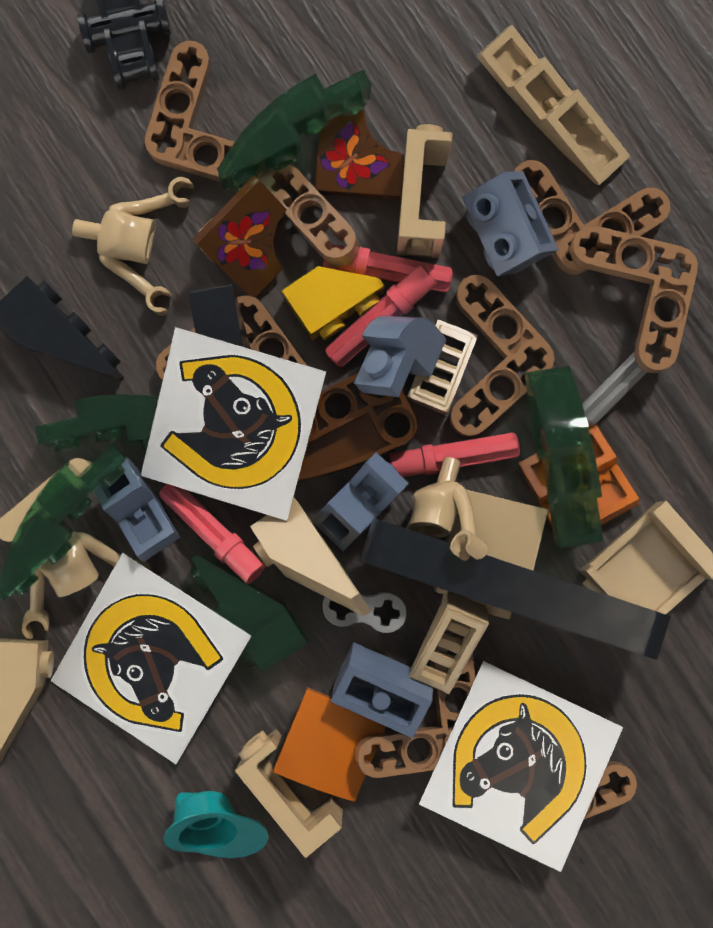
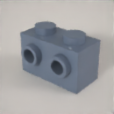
(509, 223)
(381, 690)

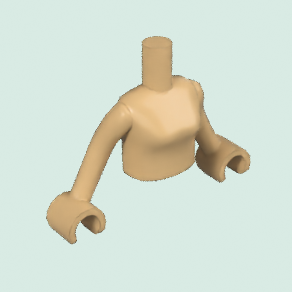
(132, 237)
(436, 510)
(68, 576)

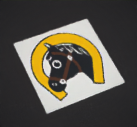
(232, 423)
(150, 658)
(521, 766)

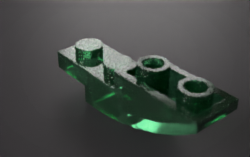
(274, 133)
(103, 419)
(567, 456)
(43, 531)

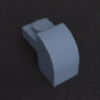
(398, 349)
(360, 501)
(138, 512)

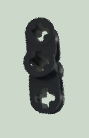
(126, 31)

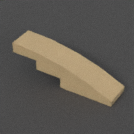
(553, 106)

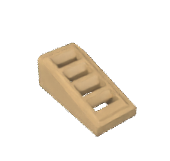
(431, 400)
(462, 618)

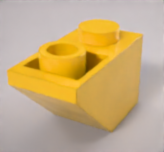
(330, 296)

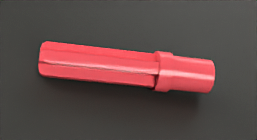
(392, 268)
(396, 302)
(469, 452)
(227, 546)

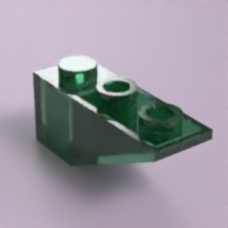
(256, 612)

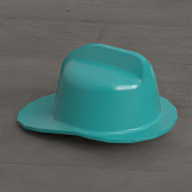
(210, 826)

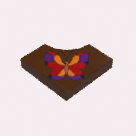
(355, 163)
(243, 237)

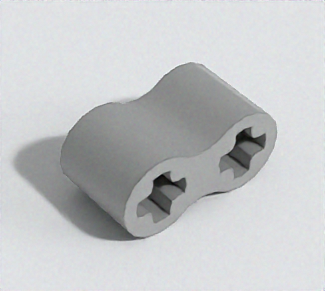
(371, 619)

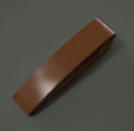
(353, 440)

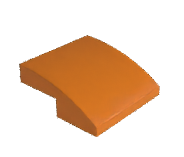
(616, 490)
(323, 746)

